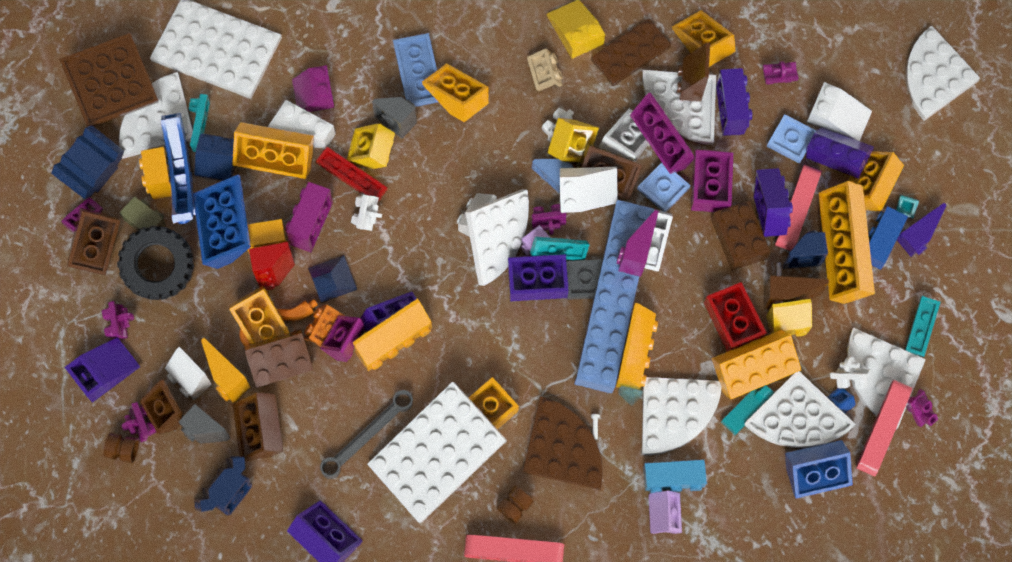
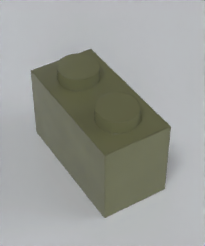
(139, 214)

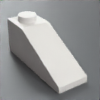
(659, 240)

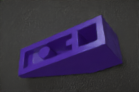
(919, 234)
(378, 313)

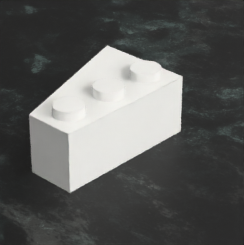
(298, 120)

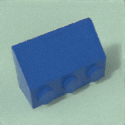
(819, 468)

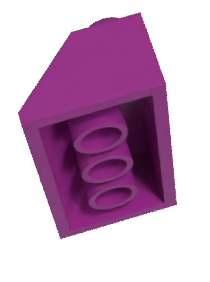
(662, 135)

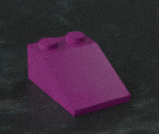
(635, 253)

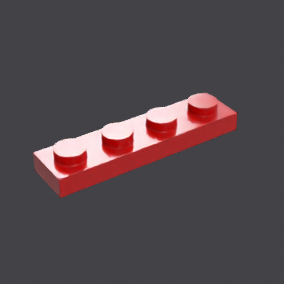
(350, 174)

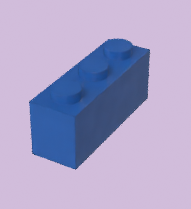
(885, 235)

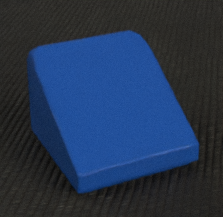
(842, 399)

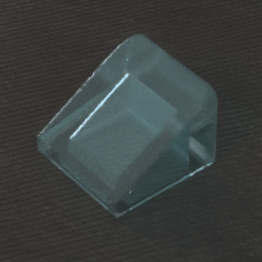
(630, 395)

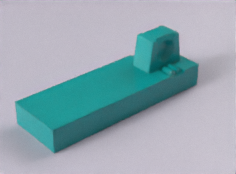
(201, 108)
(555, 246)
(922, 326)
(746, 408)

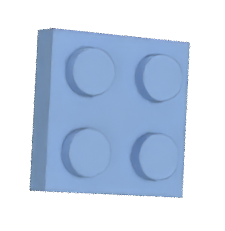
(791, 138)
(663, 188)

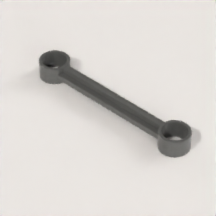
(363, 437)

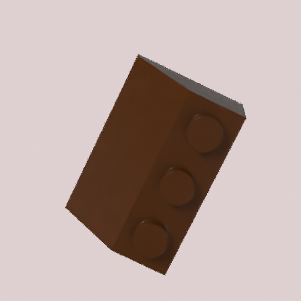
(257, 427)

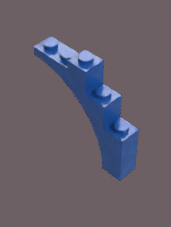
(179, 168)

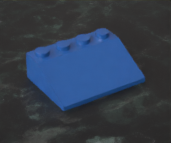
(221, 222)

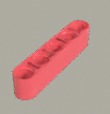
(801, 202)
(884, 428)
(512, 549)

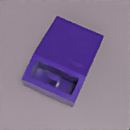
(102, 368)

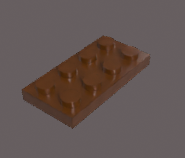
(631, 52)

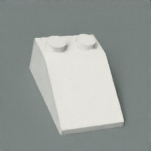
(839, 112)
(625, 138)
(587, 188)

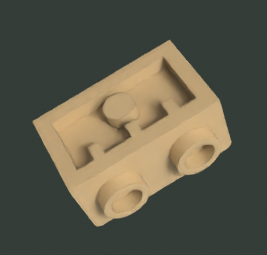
(544, 69)

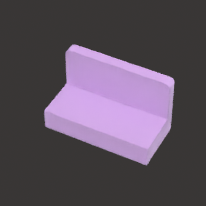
(665, 512)

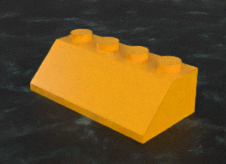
(392, 335)
(637, 347)

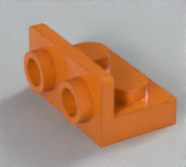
(321, 325)

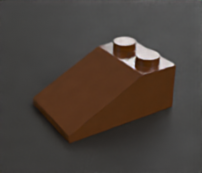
(694, 74)
(626, 169)
(93, 241)
(789, 289)

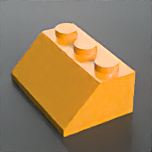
(878, 178)

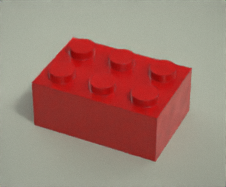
(734, 316)

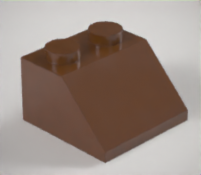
(162, 408)

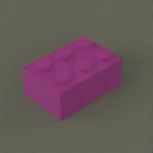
(712, 181)
(309, 216)

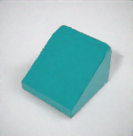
(907, 205)

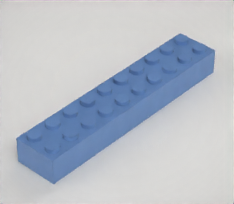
(611, 304)

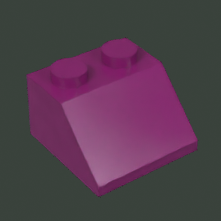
(313, 89)
(341, 337)

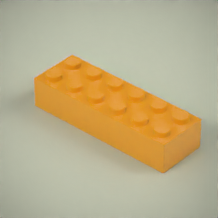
(847, 242)

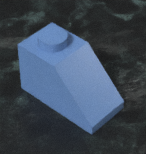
(550, 170)

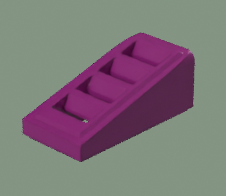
(72, 216)

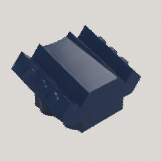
(88, 163)
(226, 488)

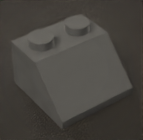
(395, 114)
(201, 427)

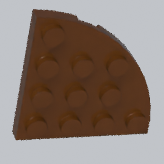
(563, 447)

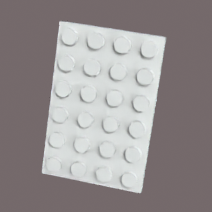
(216, 48)
(437, 452)

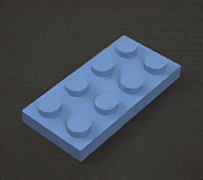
(415, 64)

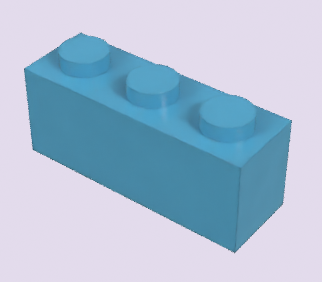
(674, 476)

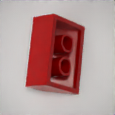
(271, 264)

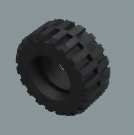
(129, 263)

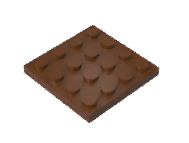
(109, 80)

